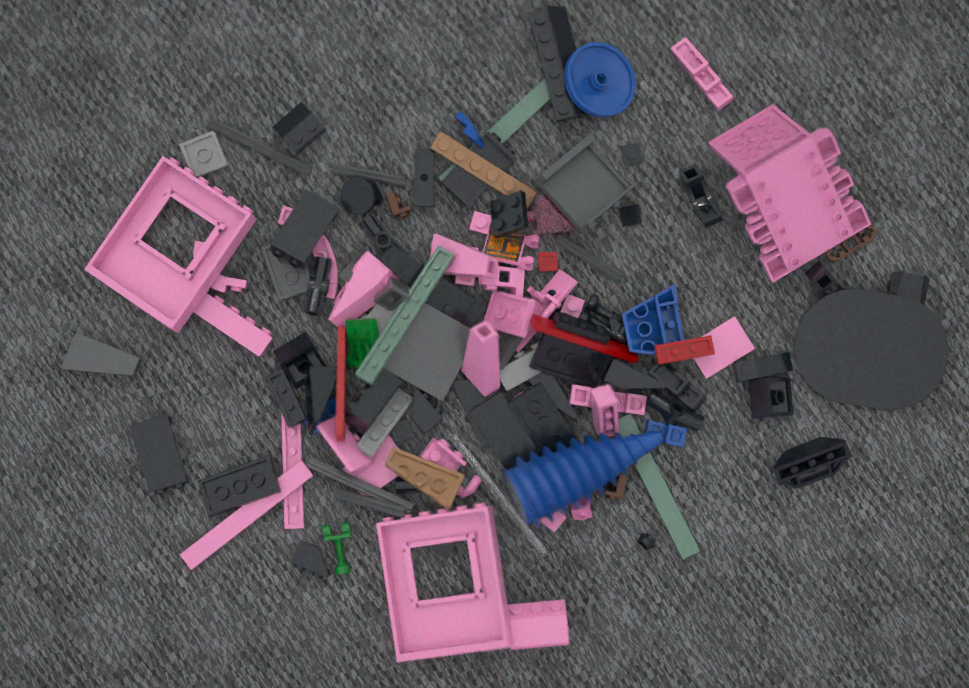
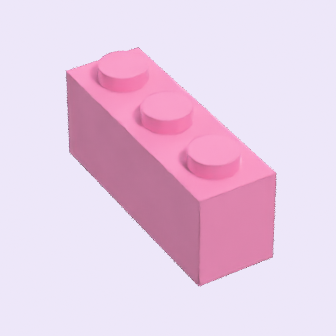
(605, 411)

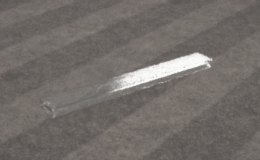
(497, 493)

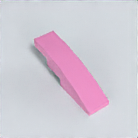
(701, 73)

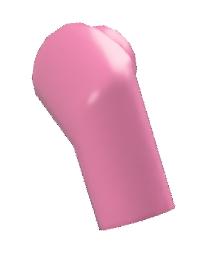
(471, 487)

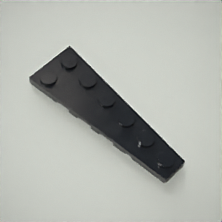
(445, 296)

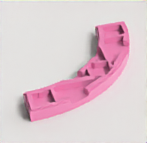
(322, 249)

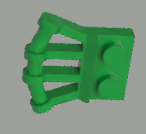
(361, 337)

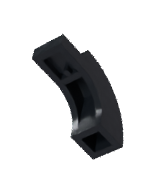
(699, 196)

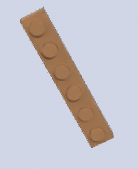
(479, 167)

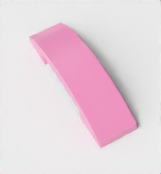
(626, 402)

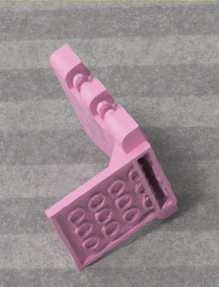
(790, 188)

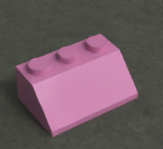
(351, 457)
(538, 624)

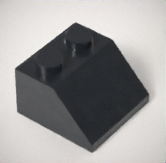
(299, 128)
(297, 357)
(770, 397)

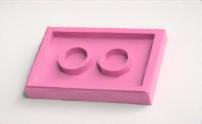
(509, 313)
(729, 345)
(378, 473)

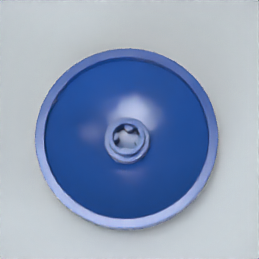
(599, 79)

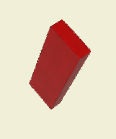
(684, 350)

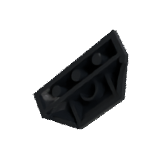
(811, 462)

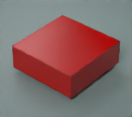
(547, 261)

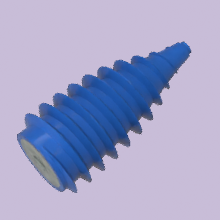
(573, 473)

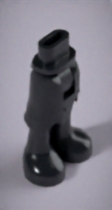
(615, 328)

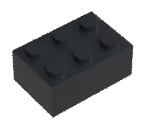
(371, 401)

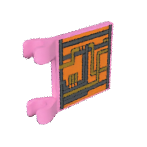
(510, 248)

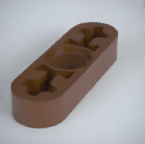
(866, 239)

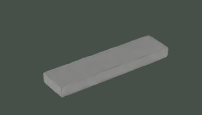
(384, 423)

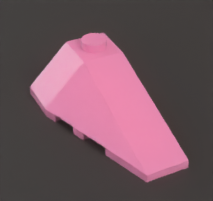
(366, 282)

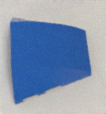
(653, 322)

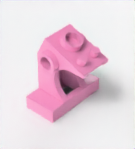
(515, 281)

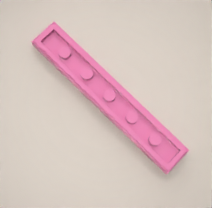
(291, 456)

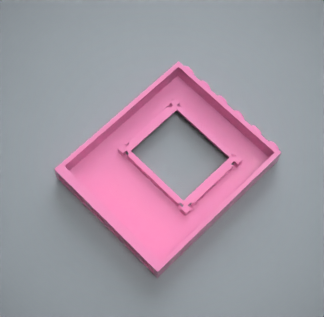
(149, 276)
(453, 622)

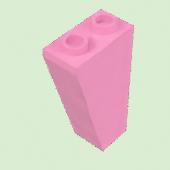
(467, 260)
(482, 359)

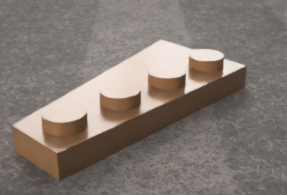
(430, 478)

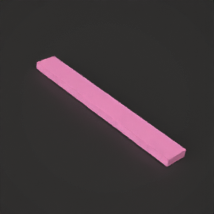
(244, 517)

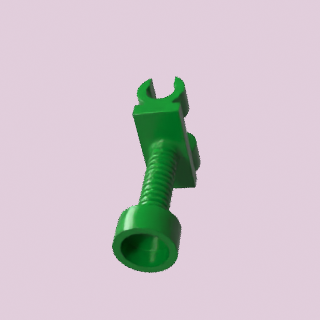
(342, 567)

